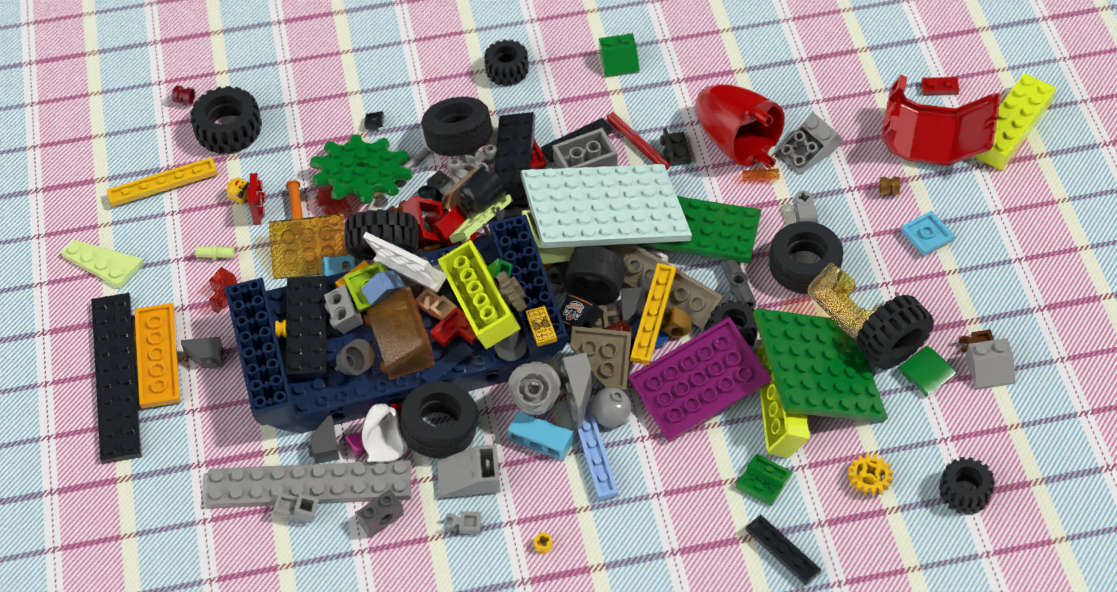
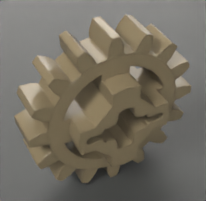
(511, 291)

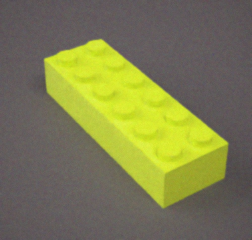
(1017, 119)
(478, 294)
(783, 430)

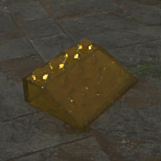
(303, 242)

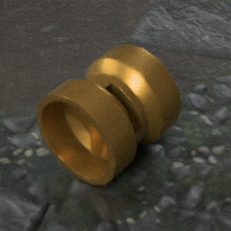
(889, 185)

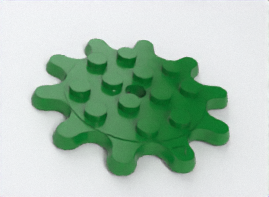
(360, 168)

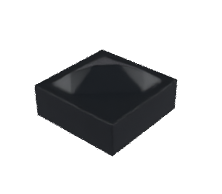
(374, 120)

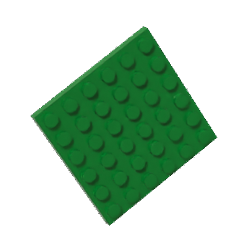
(818, 367)

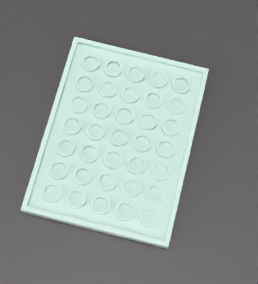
(604, 206)

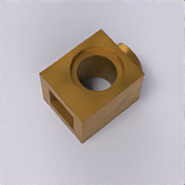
(676, 323)

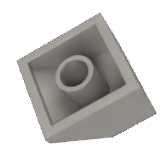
(991, 363)

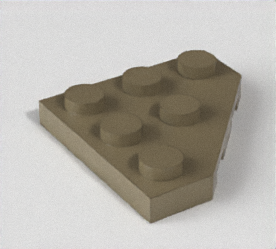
(607, 354)

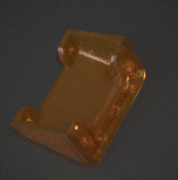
(400, 334)

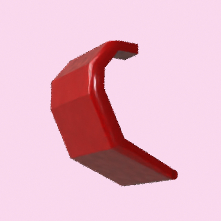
(937, 132)

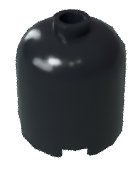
(481, 191)

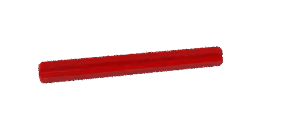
(636, 140)

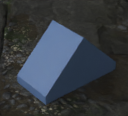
(382, 286)

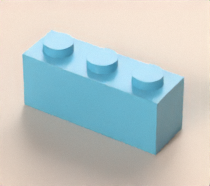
(540, 435)

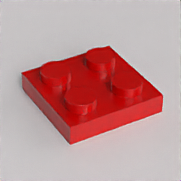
(256, 198)

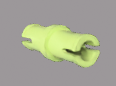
(215, 252)

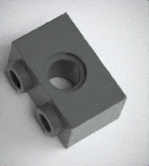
(380, 513)

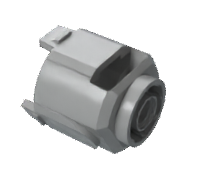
(547, 380)

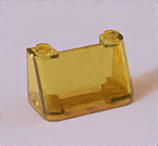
(832, 293)

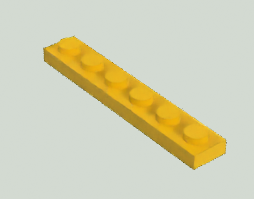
(161, 182)
(653, 314)

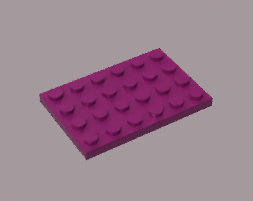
(699, 379)

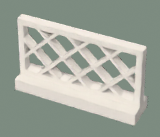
(405, 263)

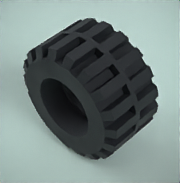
(509, 52)
(740, 315)
(968, 471)

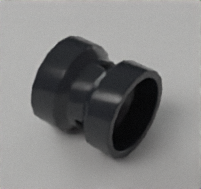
(427, 192)

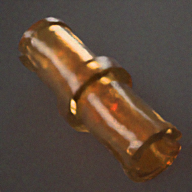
(760, 174)

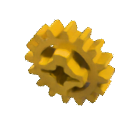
(870, 474)

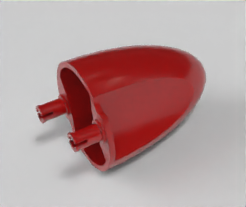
(740, 122)

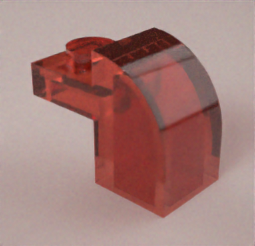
(218, 281)

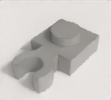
(467, 522)

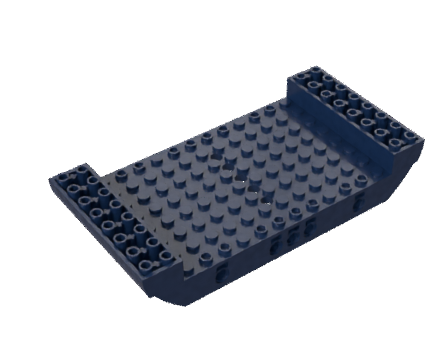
(305, 403)

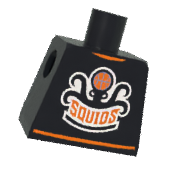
(579, 313)

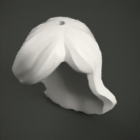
(382, 434)

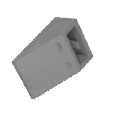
(809, 144)
(577, 382)
(469, 472)

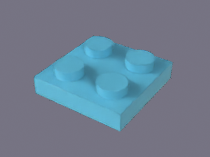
(927, 233)

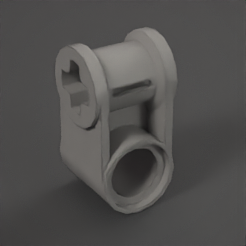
(805, 208)

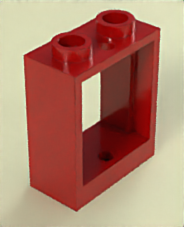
(434, 211)

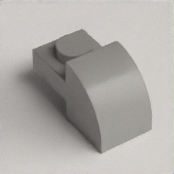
(300, 508)

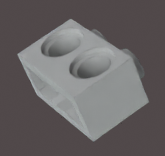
(342, 309)

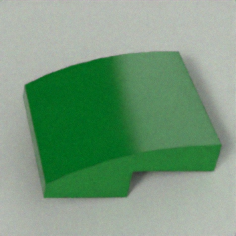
(927, 370)
(763, 480)

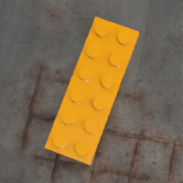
(157, 356)

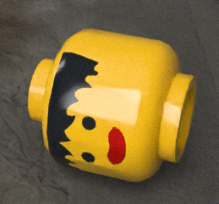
(238, 190)

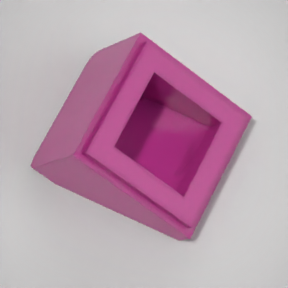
(355, 444)

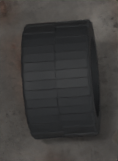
(595, 274)

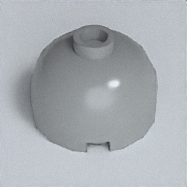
(611, 407)

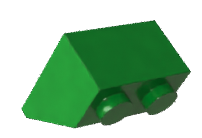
(619, 55)

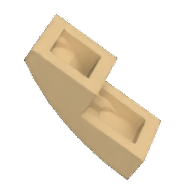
(434, 304)

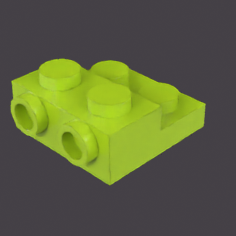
(358, 279)

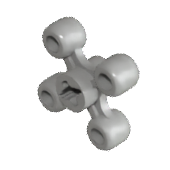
(472, 160)

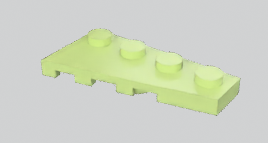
(476, 221)
(102, 262)

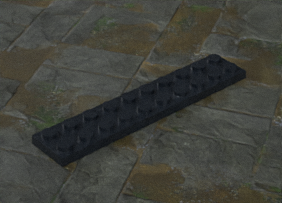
(116, 379)

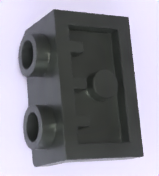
(676, 148)

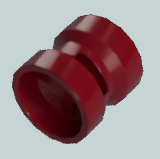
(184, 95)

